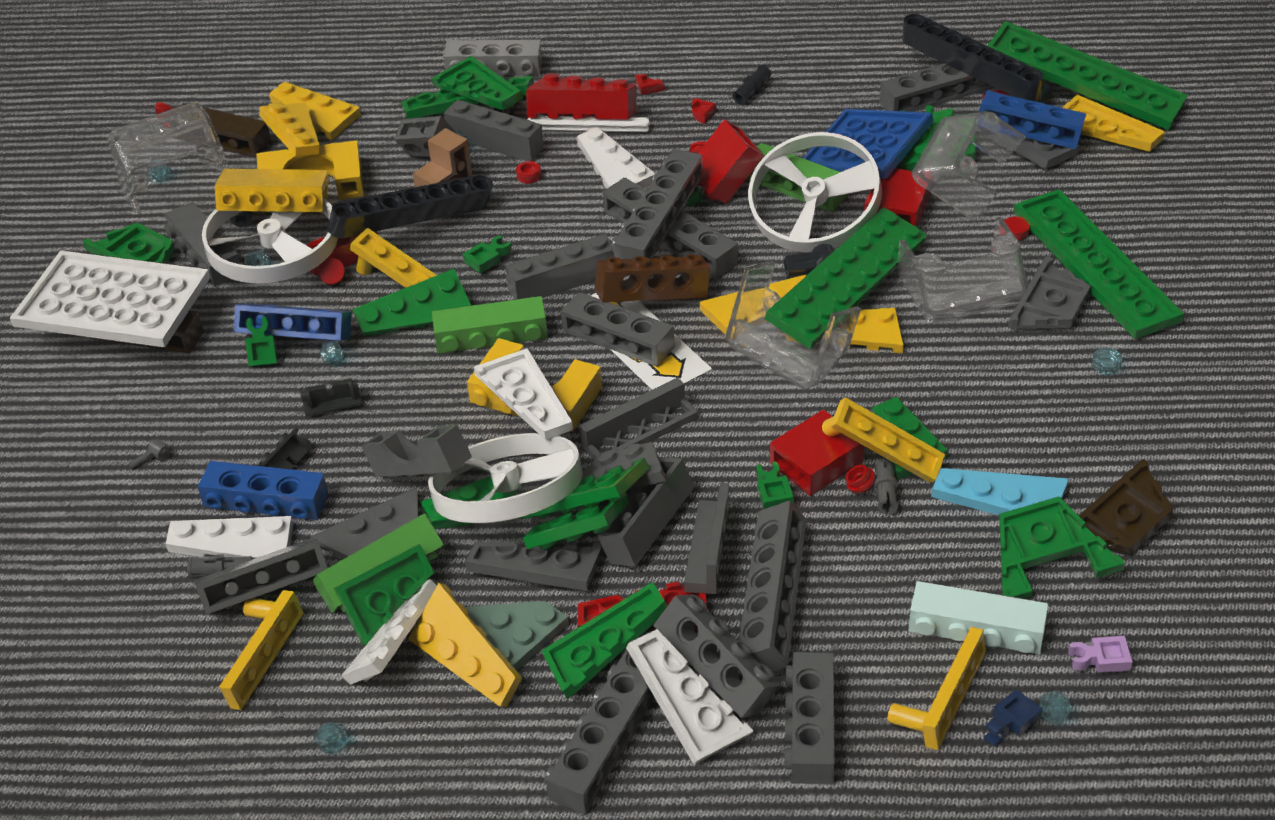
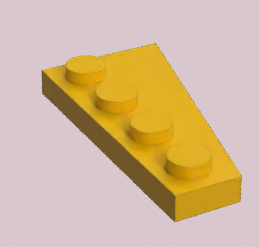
(325, 112)
(1114, 126)
(292, 127)
(720, 308)
(878, 329)
(463, 648)

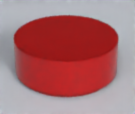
(528, 172)
(1018, 227)
(331, 271)

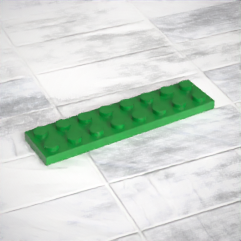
(1091, 75)
(1100, 263)
(844, 277)

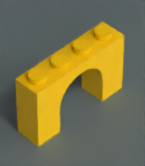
(339, 159)
(574, 390)

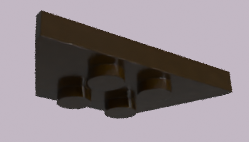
(1129, 510)

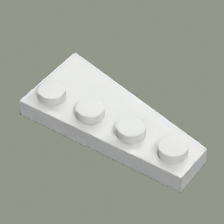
(612, 160)
(526, 391)
(230, 536)
(389, 637)
(694, 712)

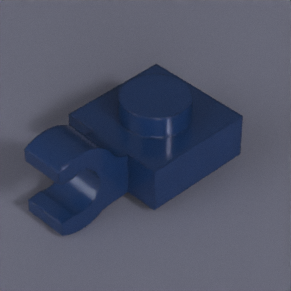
(1012, 713)

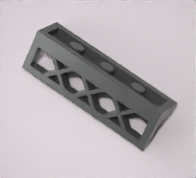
(634, 416)
(708, 544)

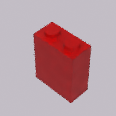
(727, 161)
(902, 196)
(812, 457)

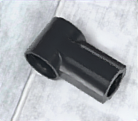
(804, 263)

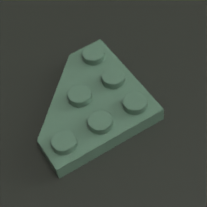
(519, 628)

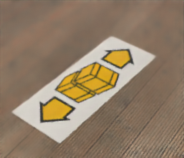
(679, 363)

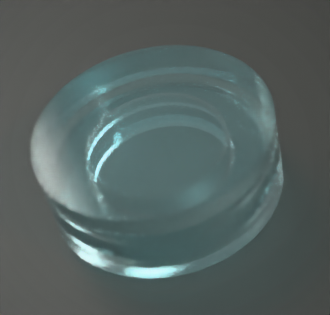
(1107, 361)

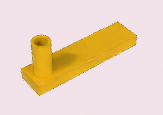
(387, 258)
(885, 439)
(278, 623)
(950, 696)

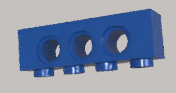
(1037, 119)
(295, 321)
(263, 490)

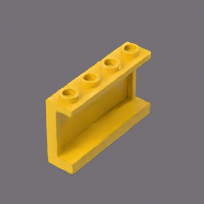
(271, 190)

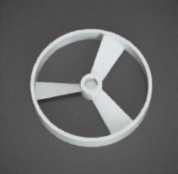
(817, 190)
(297, 256)
(561, 463)

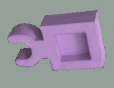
(1105, 653)

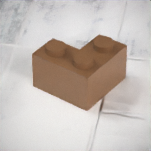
(448, 159)

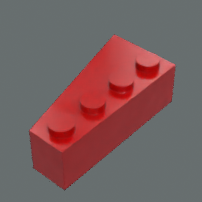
(581, 98)

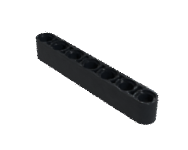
(972, 57)
(409, 206)

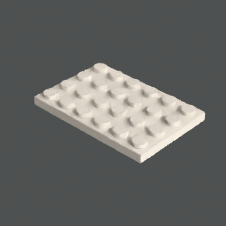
(111, 298)

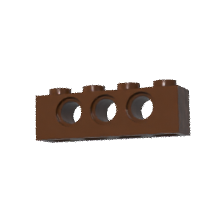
(638, 287)

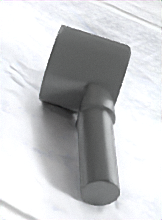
(157, 449)

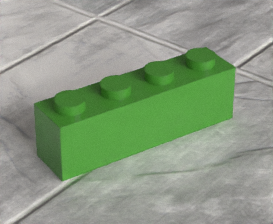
(809, 169)
(485, 323)
(412, 533)

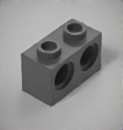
(415, 133)

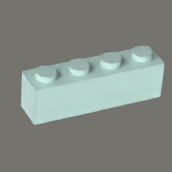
(953, 611)

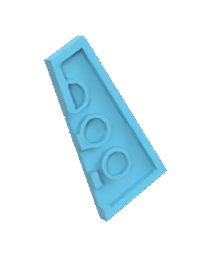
(995, 491)

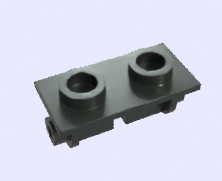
(342, 395)
(288, 447)

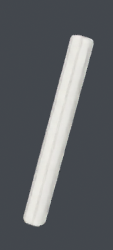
(567, 123)

